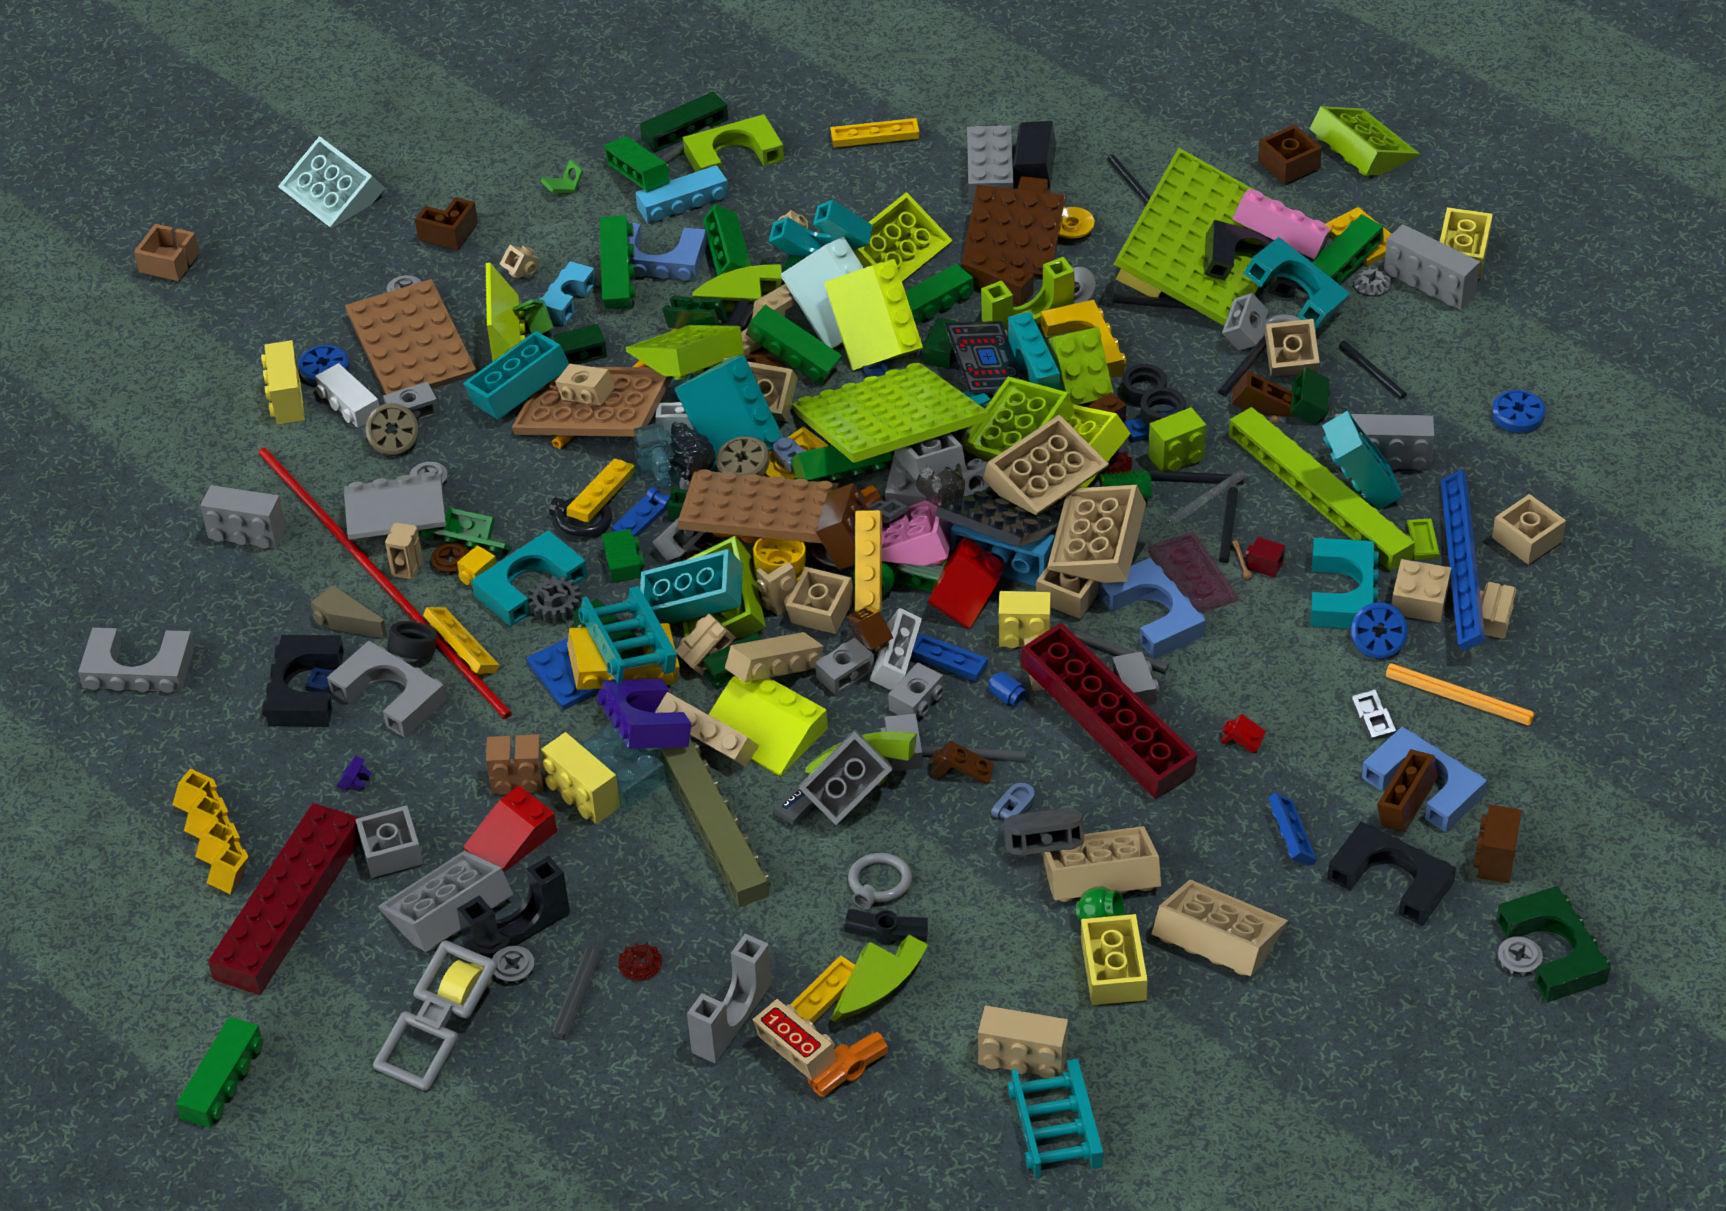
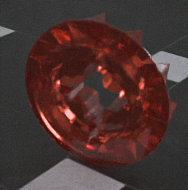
(1123, 463)
(639, 970)

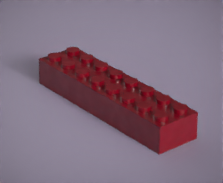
(1109, 710)
(285, 899)

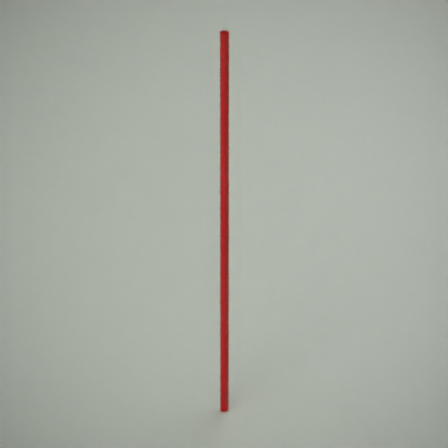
(445, 648)

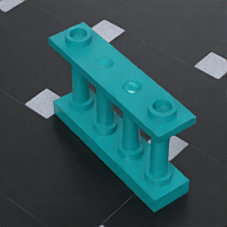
(644, 620)
(1077, 1102)

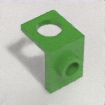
(565, 184)
(536, 315)

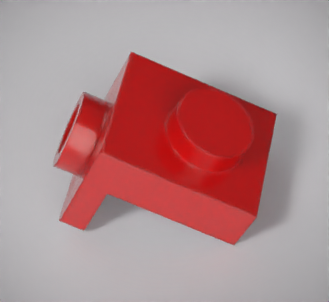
(1243, 732)

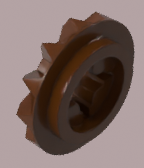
(443, 553)

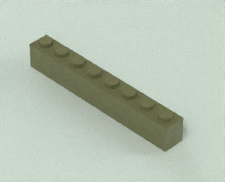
(716, 824)

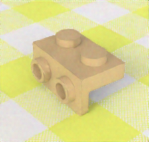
(776, 587)

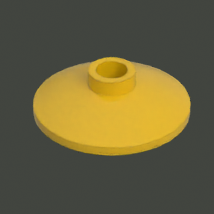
(1076, 222)

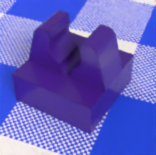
(351, 775)

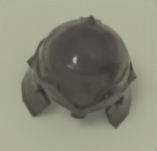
(944, 487)

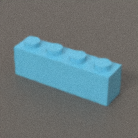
(682, 194)

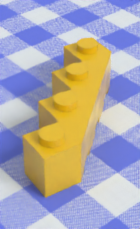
(210, 823)

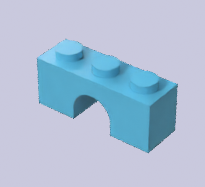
(572, 281)

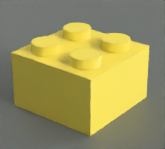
(1022, 616)

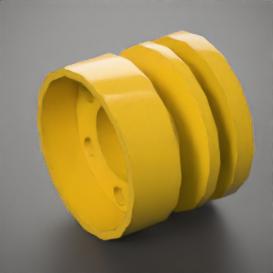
(773, 553)

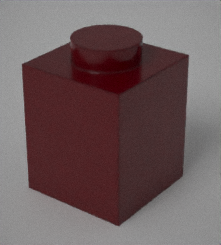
(1265, 556)

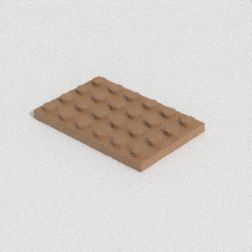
(410, 338)
(627, 407)
(754, 505)

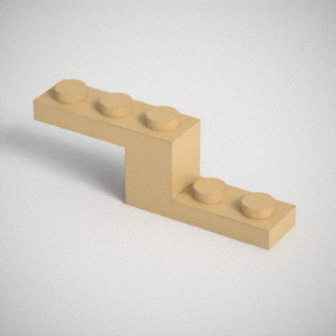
(778, 300)

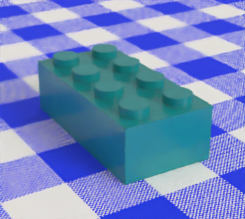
(516, 375)
(1361, 461)
(694, 587)

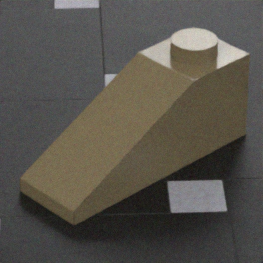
(345, 614)

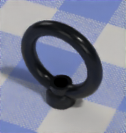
(558, 509)

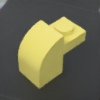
(459, 981)

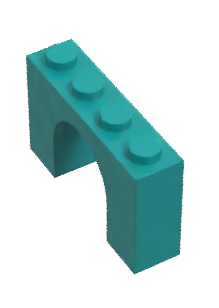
(829, 218)
(1282, 260)
(1031, 351)
(542, 554)
(1350, 558)

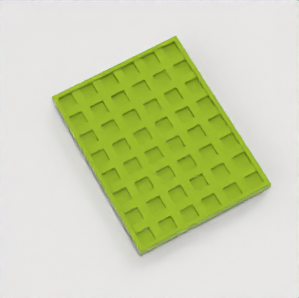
(1171, 237)
(888, 412)

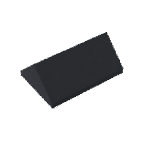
(1035, 150)

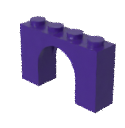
(633, 714)

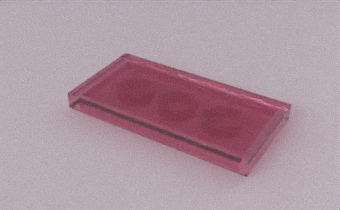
(1193, 572)

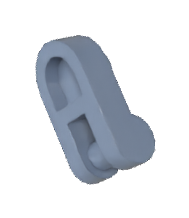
(784, 450)
(1018, 796)

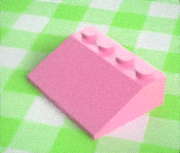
(1277, 220)
(917, 536)

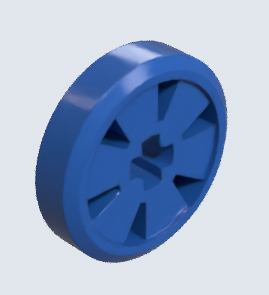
(312, 361)
(1518, 411)
(1387, 643)

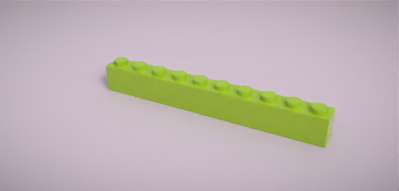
(1320, 487)

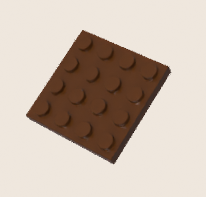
(1015, 227)

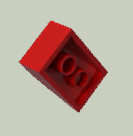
(966, 582)
(512, 829)

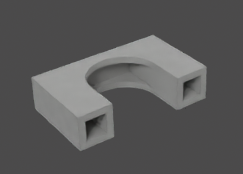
(374, 665)
(162, 673)
(716, 1023)

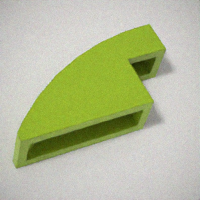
(741, 285)
(889, 744)
(876, 976)

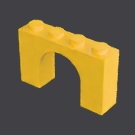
(1082, 317)
(591, 669)

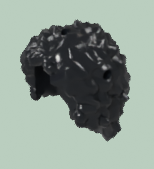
(691, 451)

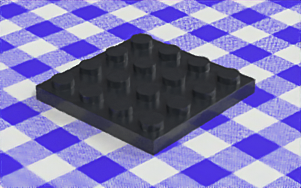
(999, 518)

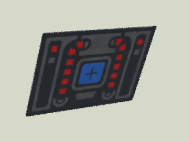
(983, 354)

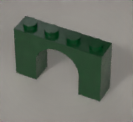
(1553, 912)

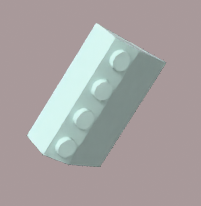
(330, 184)
(807, 286)

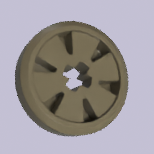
(392, 415)
(739, 448)

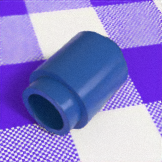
(1007, 689)

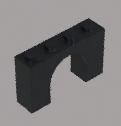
(1225, 240)
(292, 657)
(1372, 847)
(544, 905)

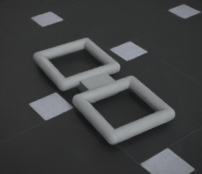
(435, 1015)

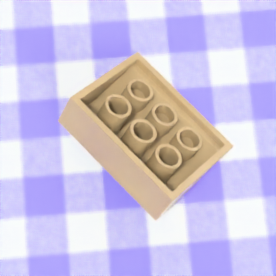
(1043, 466)
(1098, 533)
(1107, 859)
(1218, 927)

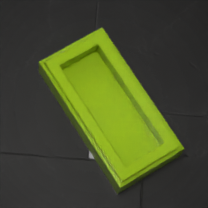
(1424, 536)

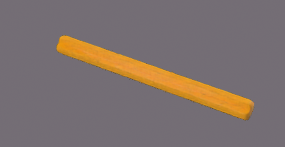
(1460, 694)

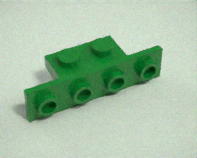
(467, 527)

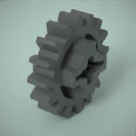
(554, 599)

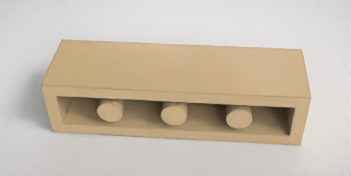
(773, 657)
(711, 731)

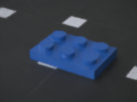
(556, 674)

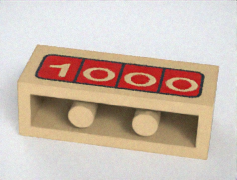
(795, 1039)

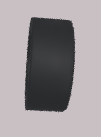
(1137, 373)
(1160, 396)
(412, 640)

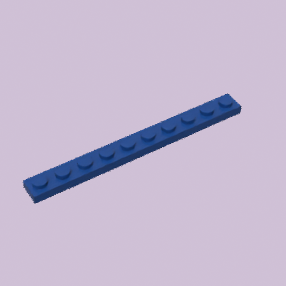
(1462, 560)

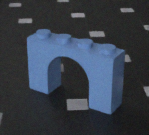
(680, 263)
(1149, 582)
(1461, 789)

